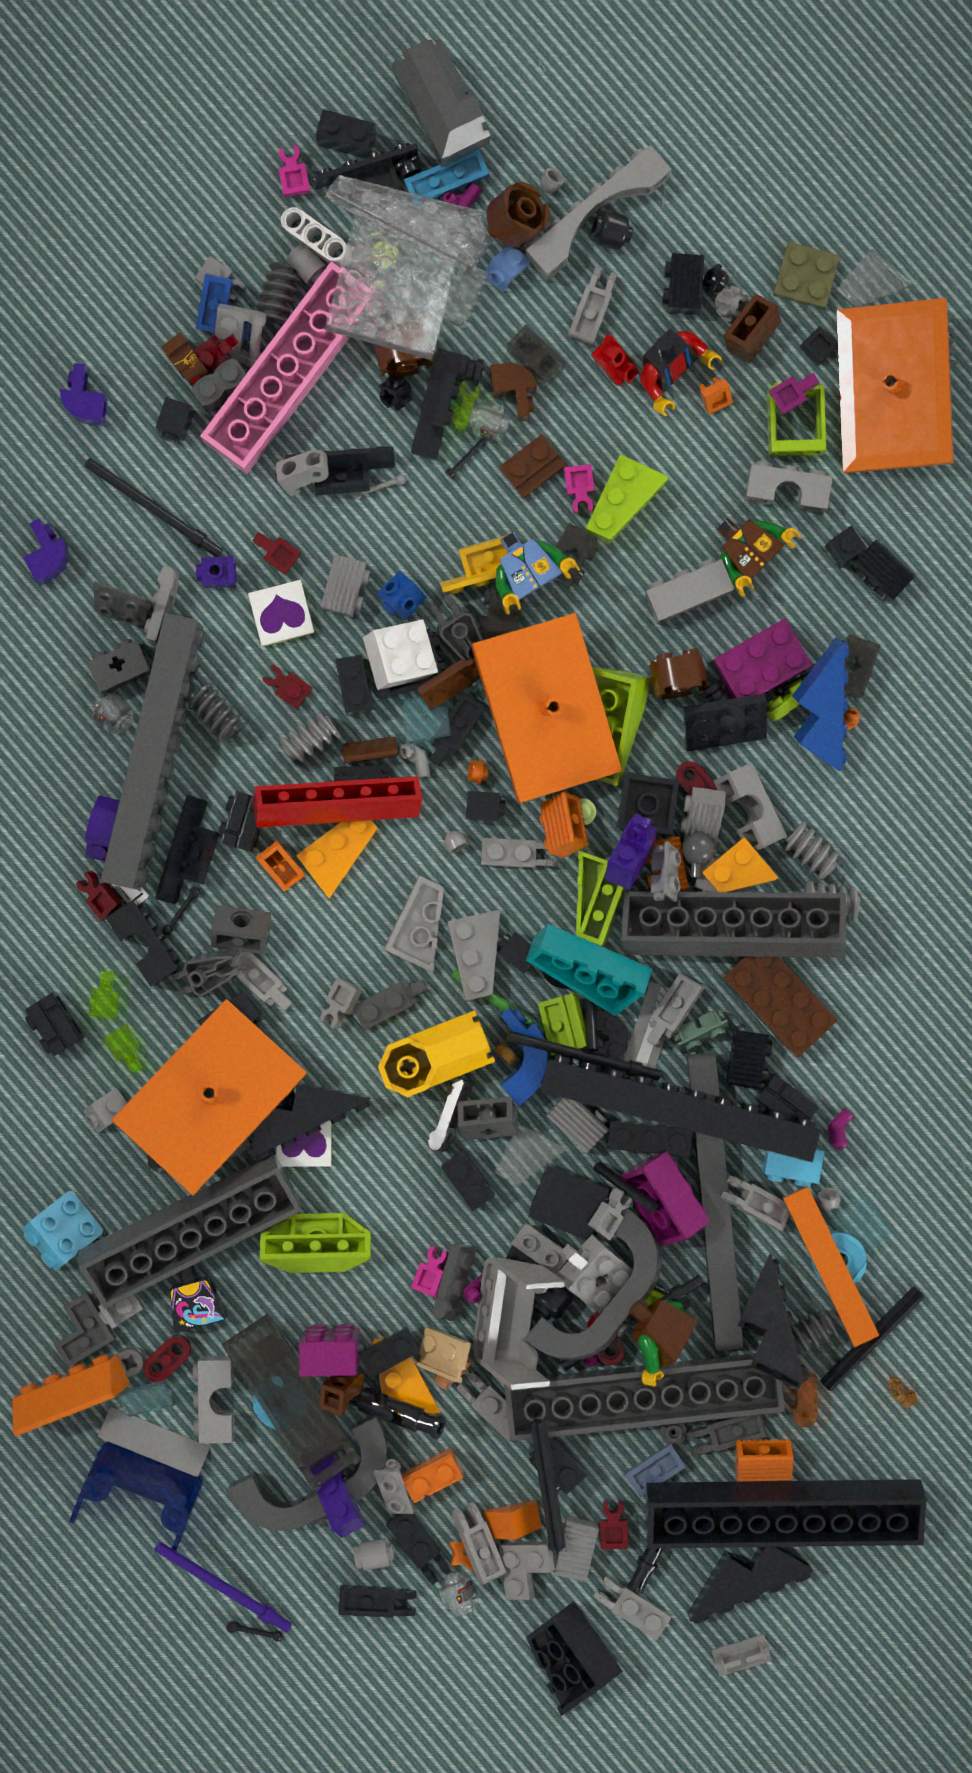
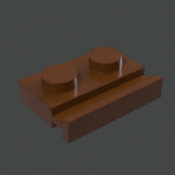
(532, 466)

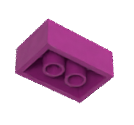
(762, 661)
(678, 1209)
(329, 1350)

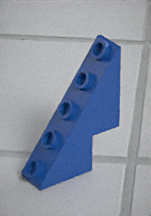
(824, 696)

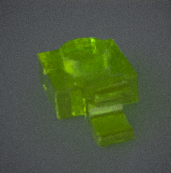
(462, 414)
(104, 1001)
(122, 1045)

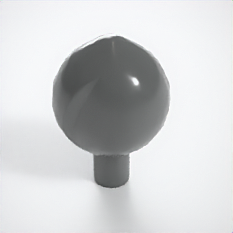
(698, 851)

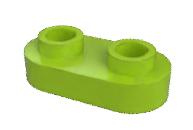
(780, 706)

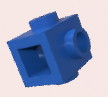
(401, 596)

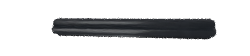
(884, 1327)
(548, 1485)

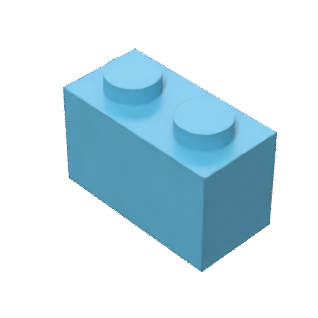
(782, 1166)

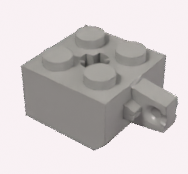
(594, 1272)

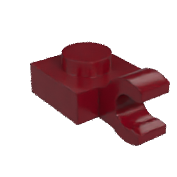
(215, 352)
(279, 554)

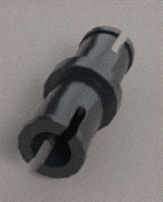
(646, 1566)

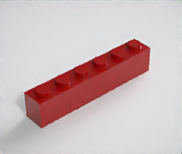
(337, 801)

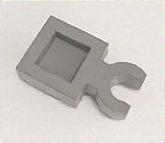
(216, 268)
(342, 1000)
(609, 1216)

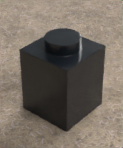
(174, 420)
(845, 546)
(484, 806)
(515, 951)

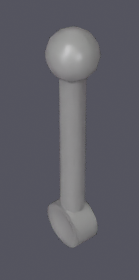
(400, 480)

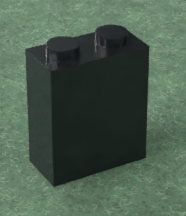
(567, 1201)

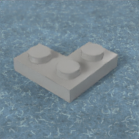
(520, 1562)

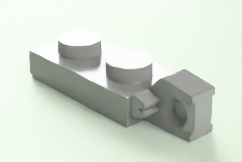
(261, 980)
(673, 1009)

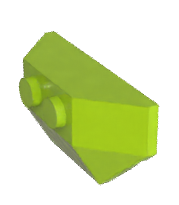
(316, 1243)

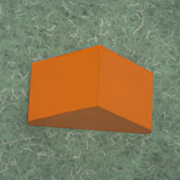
(280, 865)
(513, 1520)

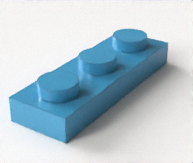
(448, 178)

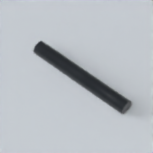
(591, 1026)
(626, 1187)

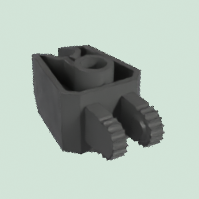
(458, 630)
(208, 972)

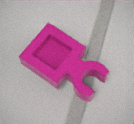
(294, 175)
(579, 483)
(429, 1276)

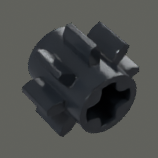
(395, 392)

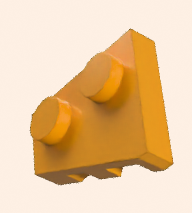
(738, 869)

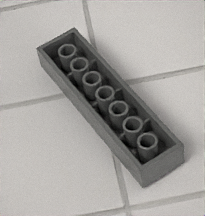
(735, 924)
(188, 1231)

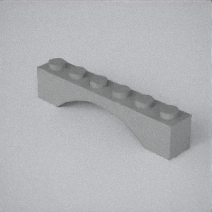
(638, 177)

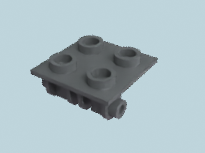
(121, 604)

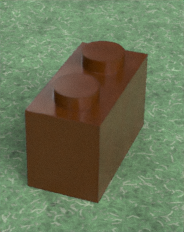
(752, 328)

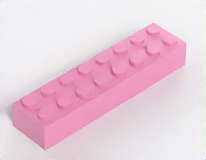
(278, 379)

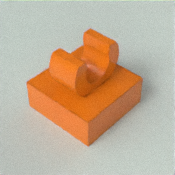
(716, 395)

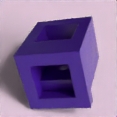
(227, 576)

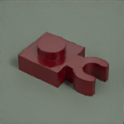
(290, 689)
(101, 896)
(613, 1530)

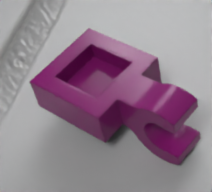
(791, 394)

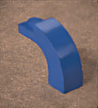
(530, 1073)

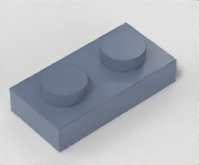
(655, 1468)

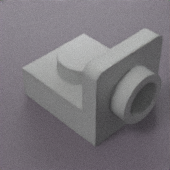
(120, 1311)

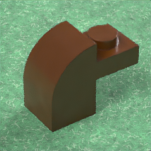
(516, 380)

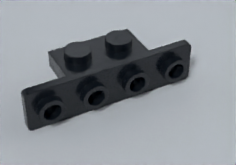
(376, 169)
(437, 403)
(351, 467)
(189, 851)

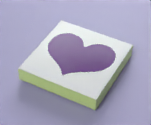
(281, 613)
(308, 1151)

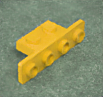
(479, 565)

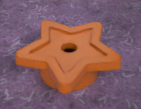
(458, 1556)

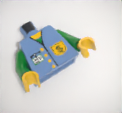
(528, 568)

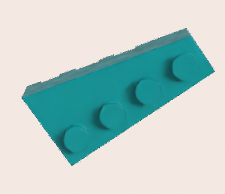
(589, 969)

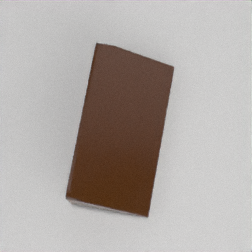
(370, 750)

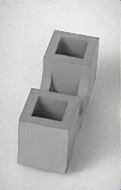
(811, 487)
(746, 788)
(213, 1423)

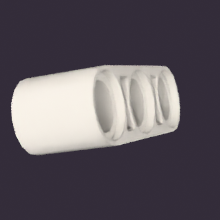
(308, 230)

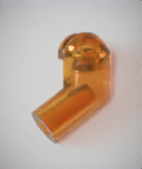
(896, 1389)

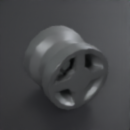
(133, 1356)

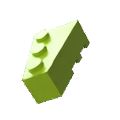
(624, 496)
(597, 900)

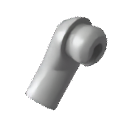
(417, 756)

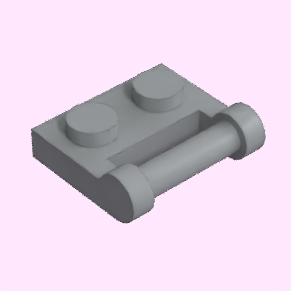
(232, 321)

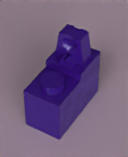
(631, 852)

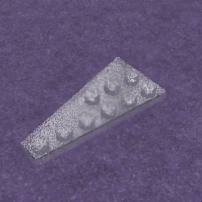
(435, 226)

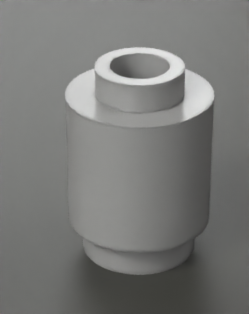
(307, 264)
(373, 1554)

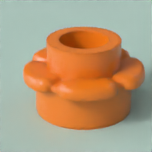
(477, 771)

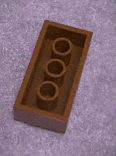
(779, 1001)

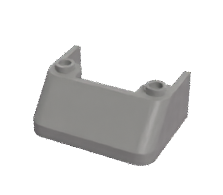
(505, 1321)

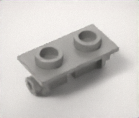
(667, 884)
(539, 1248)
(393, 1488)
(741, 1655)

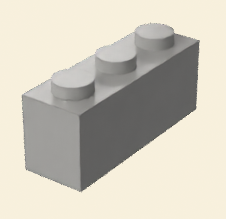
(688, 590)

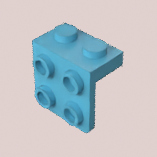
(62, 1230)

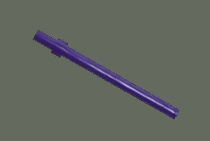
(265, 1612)

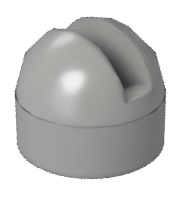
(551, 180)
(455, 841)
(829, 1199)

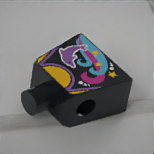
(195, 1302)

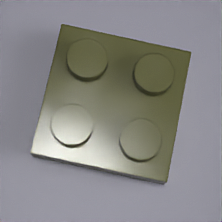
(806, 275)

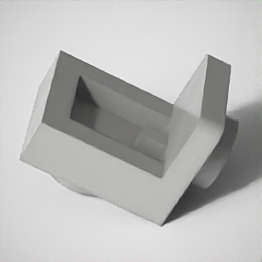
(103, 1110)

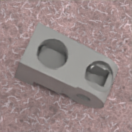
(302, 470)

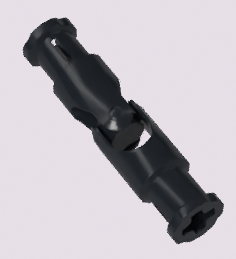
(387, 1408)

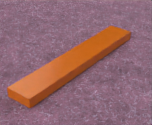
(830, 1266)

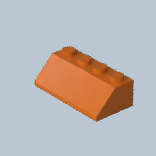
(68, 1393)

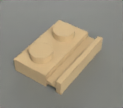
(443, 1354)

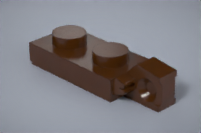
(449, 683)

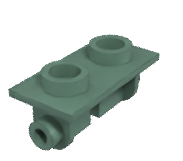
(713, 1028)

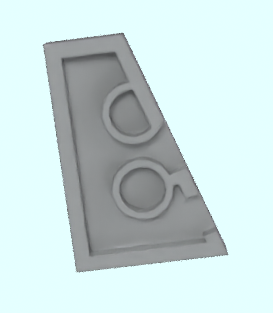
(417, 925)
(475, 951)

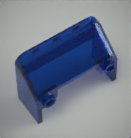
(146, 1478)

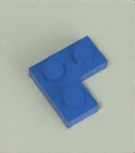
(215, 291)

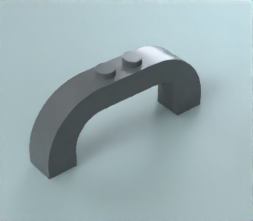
(616, 1315)
(284, 1516)

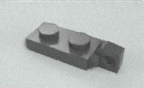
(387, 1003)

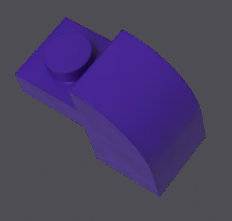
(83, 405)
(51, 558)
(100, 827)

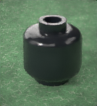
(611, 230)
(553, 1302)

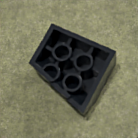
(572, 1657)

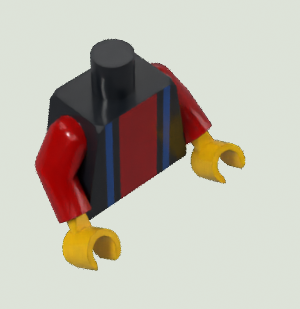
(668, 361)

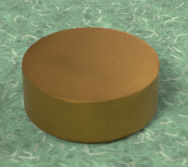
(507, 1054)

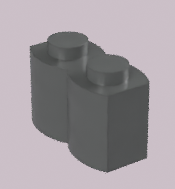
(215, 388)

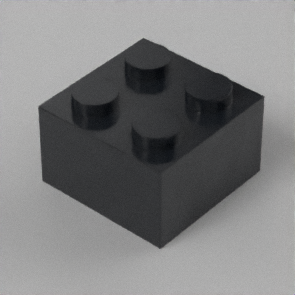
(650, 798)

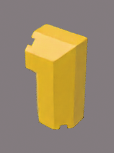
(435, 1055)

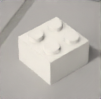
(400, 654)

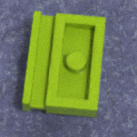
(564, 1021)

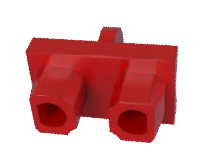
(614, 361)

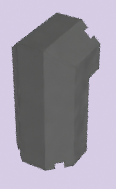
(441, 101)

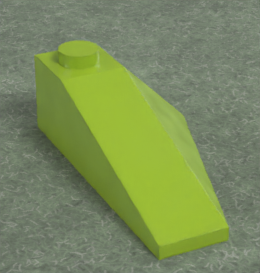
(624, 701)

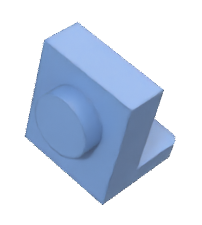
(506, 267)

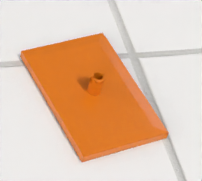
(901, 422)
(520, 679)
(199, 1134)

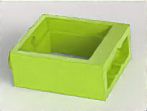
(811, 447)

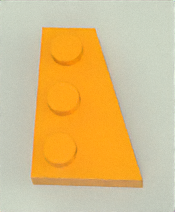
(335, 853)
(407, 1384)

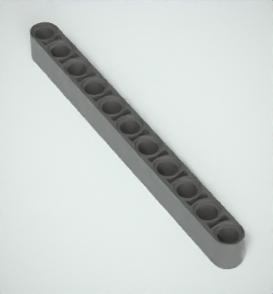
(718, 1233)

